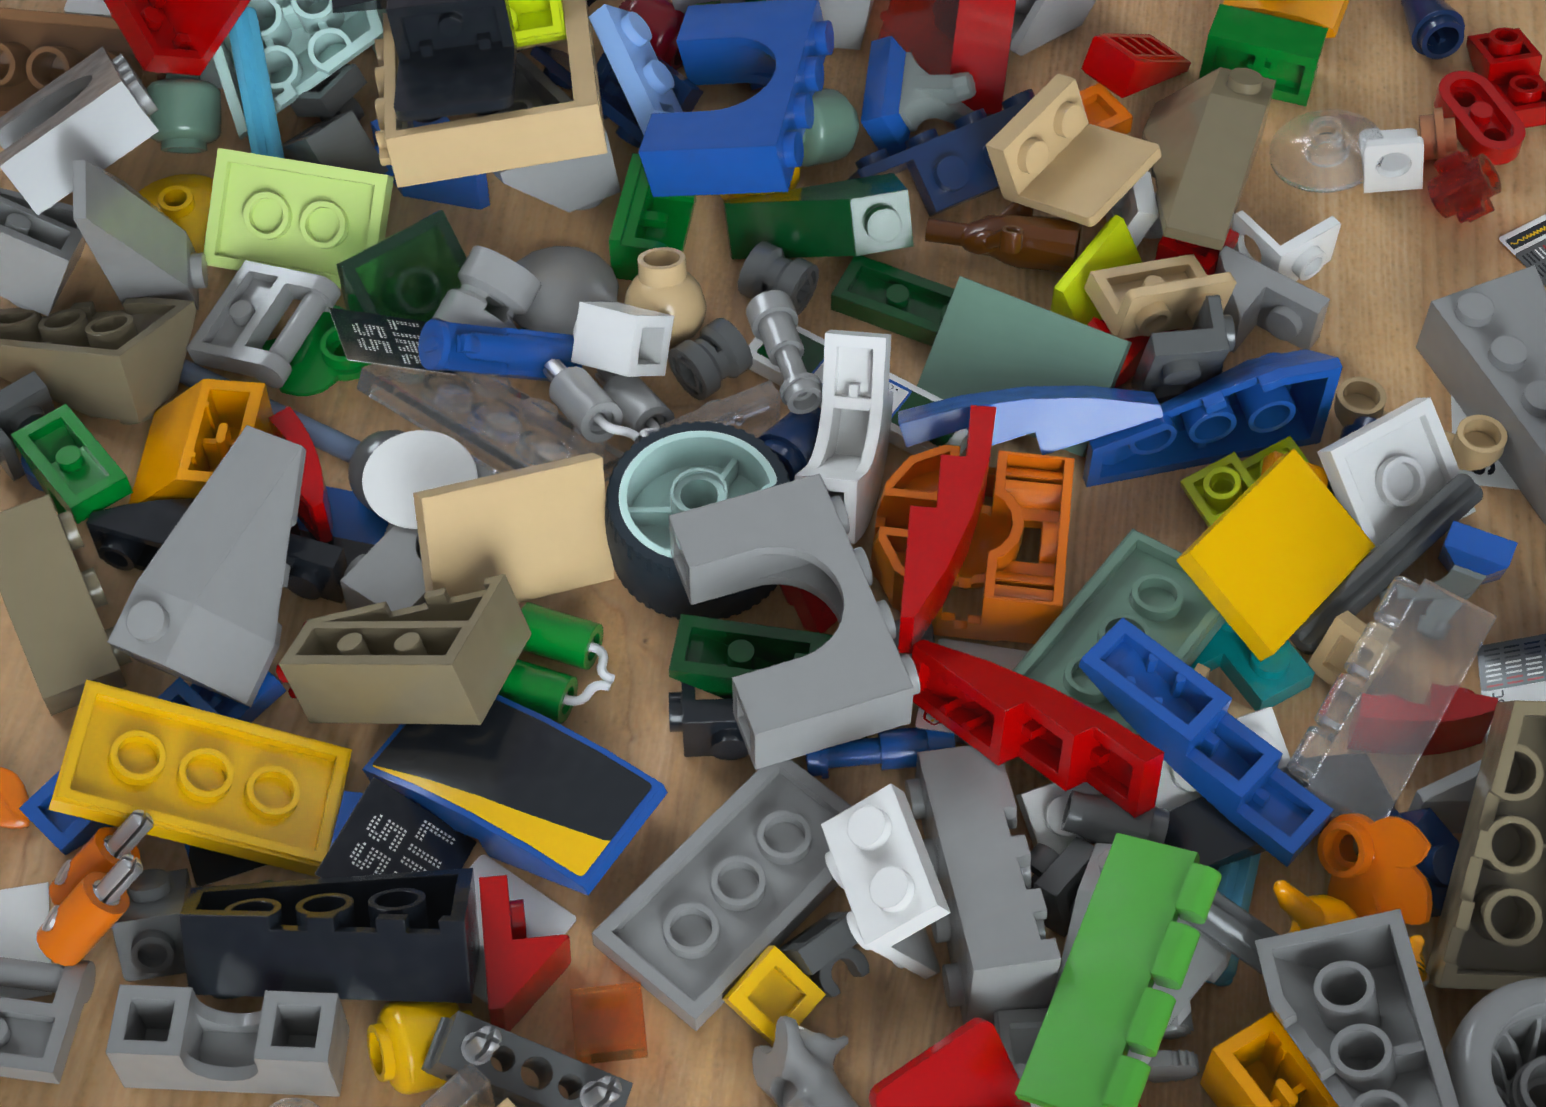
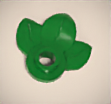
(319, 361)

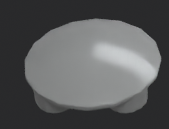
(566, 279)

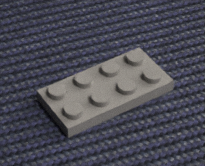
(727, 892)

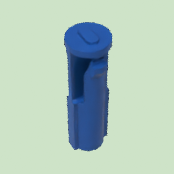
(492, 350)

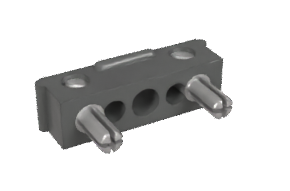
(474, 1041)

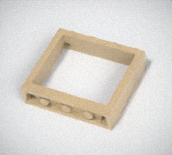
(499, 139)

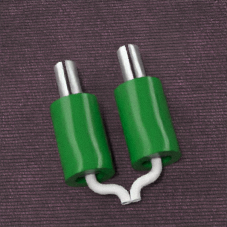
(561, 639)

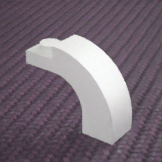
(853, 423)

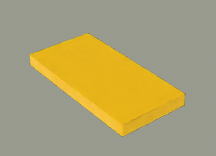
(202, 778)

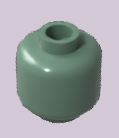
(186, 114)
(832, 130)

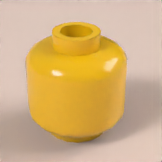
(402, 1040)

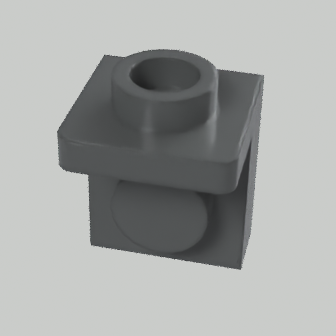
(19, 406)

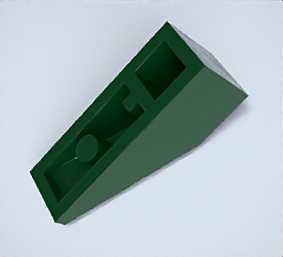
(824, 219)
(715, 650)

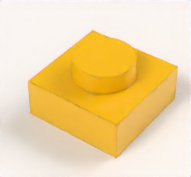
(771, 990)

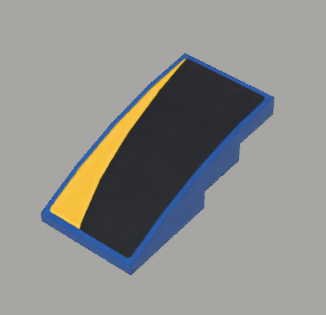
(523, 790)

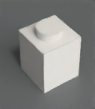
(622, 339)

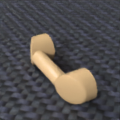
(1477, 439)

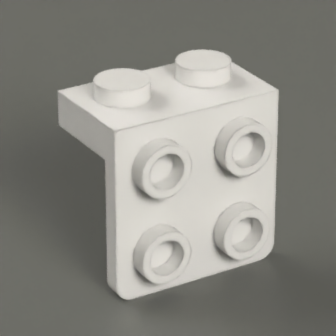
(886, 879)

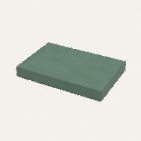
(1008, 343)

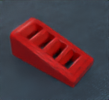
(1131, 62)

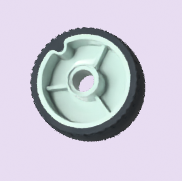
(673, 474)

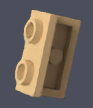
(1155, 294)

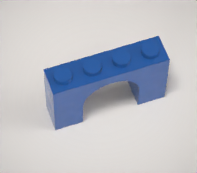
(760, 139)

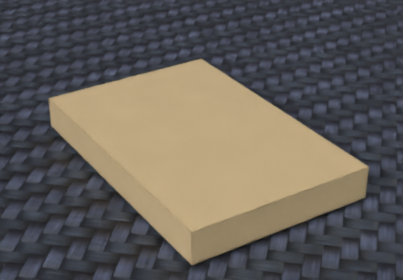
(528, 523)

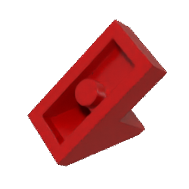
(516, 966)

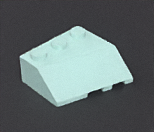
(301, 48)

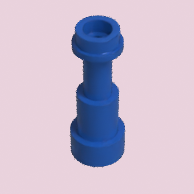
(890, 749)

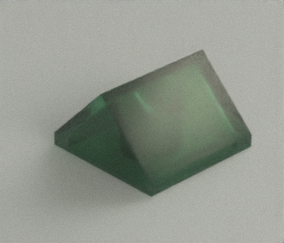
(405, 271)

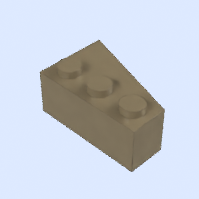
(55, 604)
(409, 663)

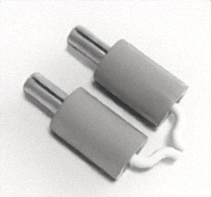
(600, 411)

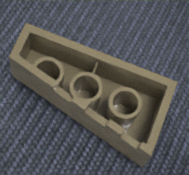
(1497, 889)

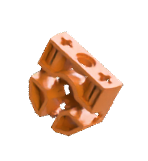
(1017, 595)

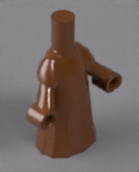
(1014, 238)

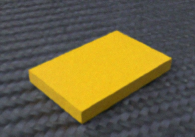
(1276, 554)

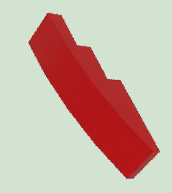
(942, 535)
(1023, 718)

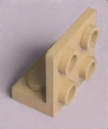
(1061, 162)

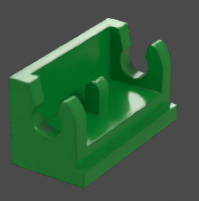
(1269, 45)
(645, 222)

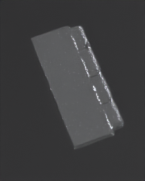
(1391, 698)

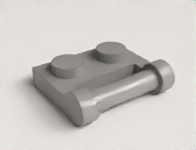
(249, 313)
(40, 1034)

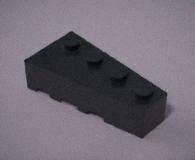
(340, 935)

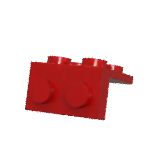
(175, 33)
(958, 1071)

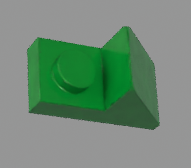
(71, 464)

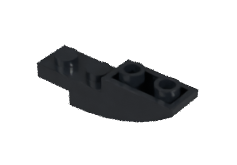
(135, 532)

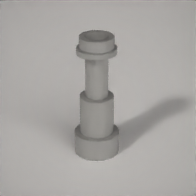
(775, 324)

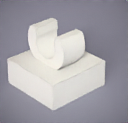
(1139, 210)

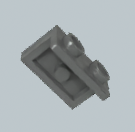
(1186, 358)

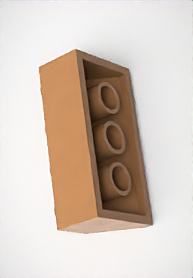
(46, 44)

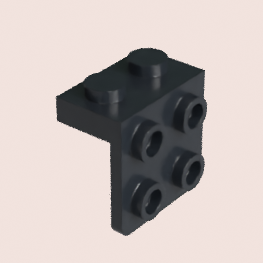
(452, 57)

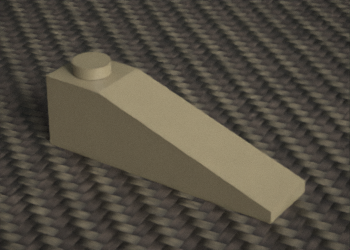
(103, 361)

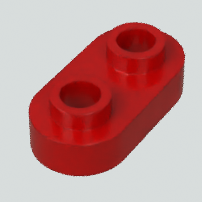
(1481, 116)

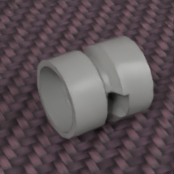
(490, 281)

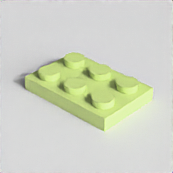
(292, 213)

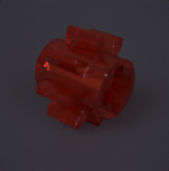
(1464, 186)

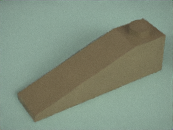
(1207, 151)

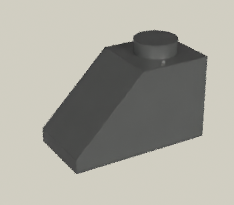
(335, 143)

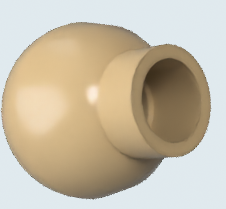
(669, 289)

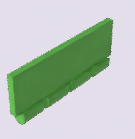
(1107, 982)

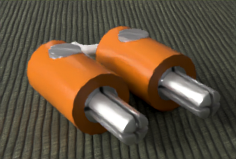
(92, 890)

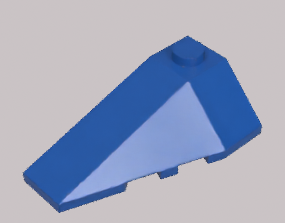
(1227, 414)

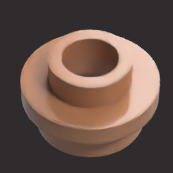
(1438, 134)

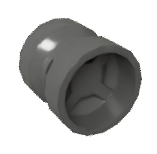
(770, 270)
(710, 358)

